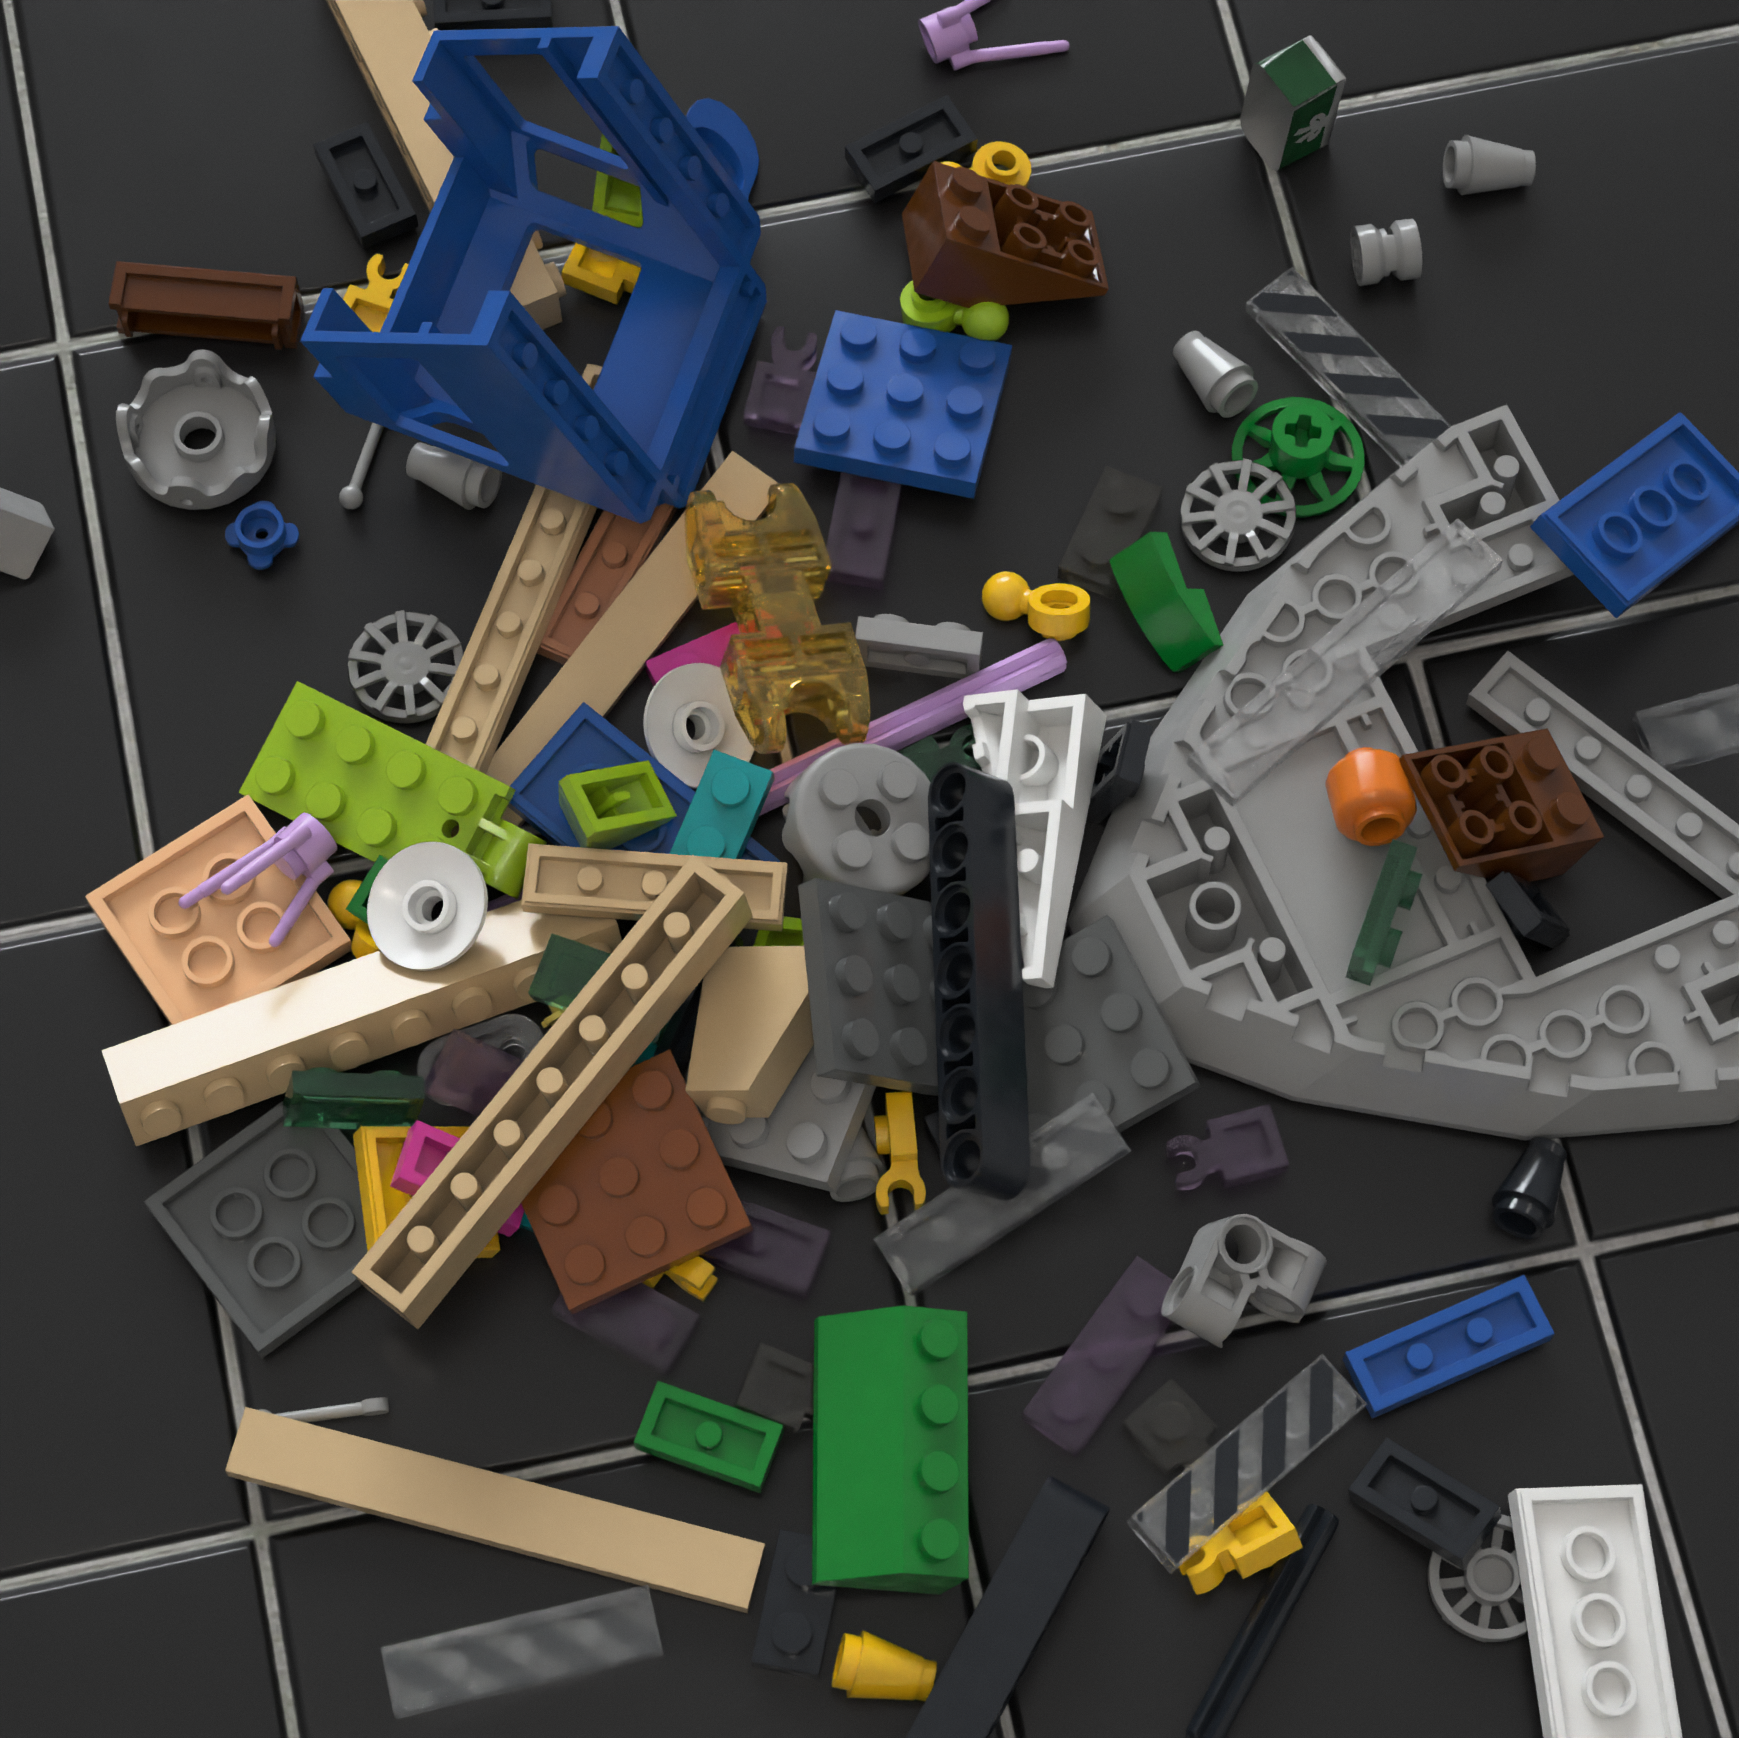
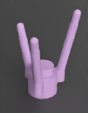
(952, 30)
(295, 851)

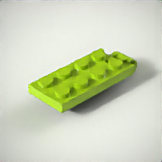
(384, 788)

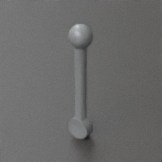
(351, 495)
(367, 1407)

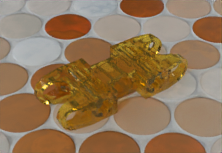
(783, 652)

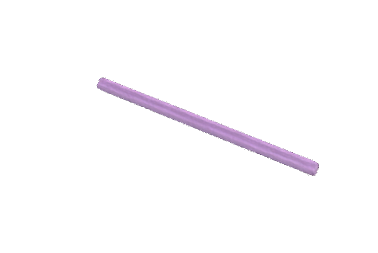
(921, 716)

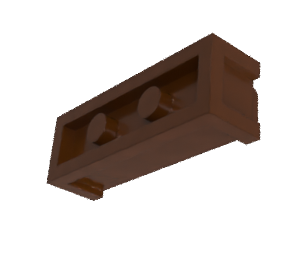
(207, 303)

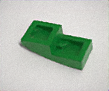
(1168, 612)

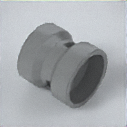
(1379, 253)

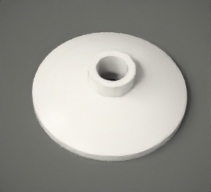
(697, 694)
(403, 903)

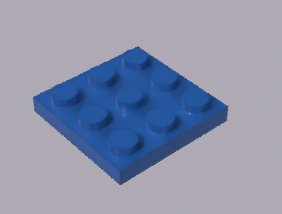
(903, 404)

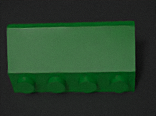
(891, 1450)

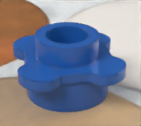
(258, 518)

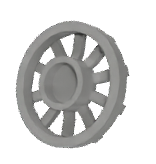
(1238, 515)
(404, 665)
(1489, 1580)

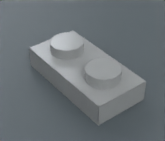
(933, 650)

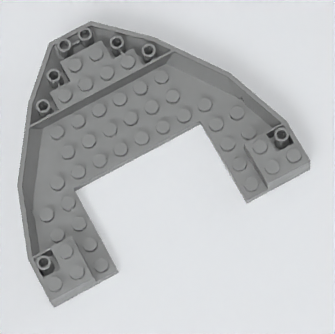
(1259, 904)

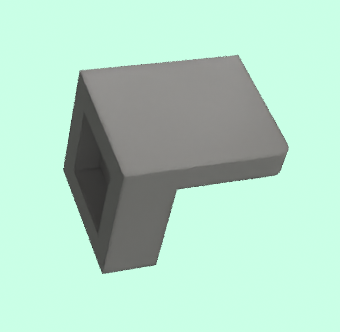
(23, 533)

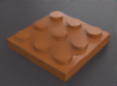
(634, 1190)

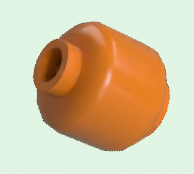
(1370, 796)

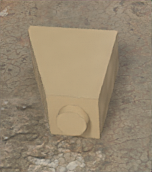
(750, 1032)

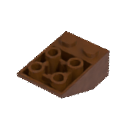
(998, 242)
(1504, 806)

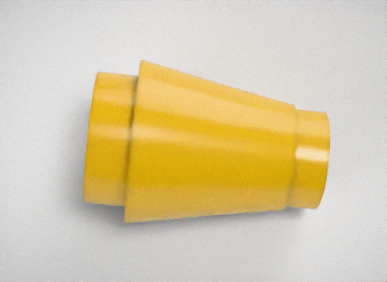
(881, 1670)

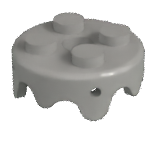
(193, 397)
(823, 824)

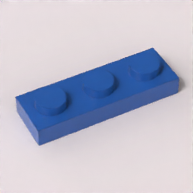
(1448, 1346)

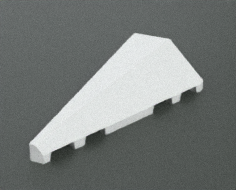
(1050, 760)

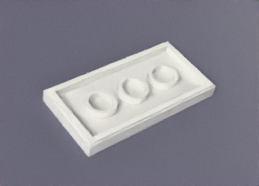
(1594, 1612)

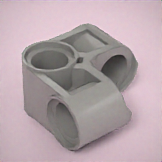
(1270, 1272)

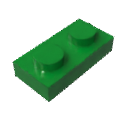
(709, 1436)

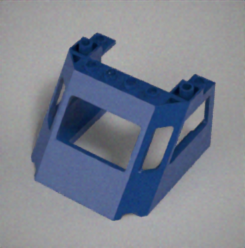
(475, 357)

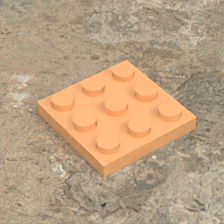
(221, 944)

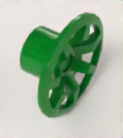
(1302, 448)

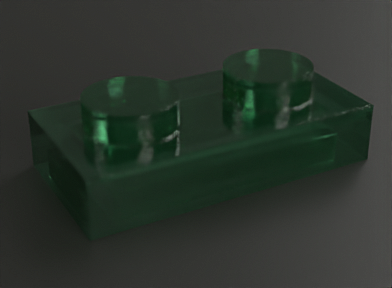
(1377, 938)
(352, 1100)

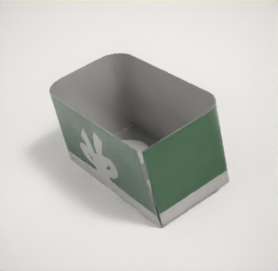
(1275, 107)

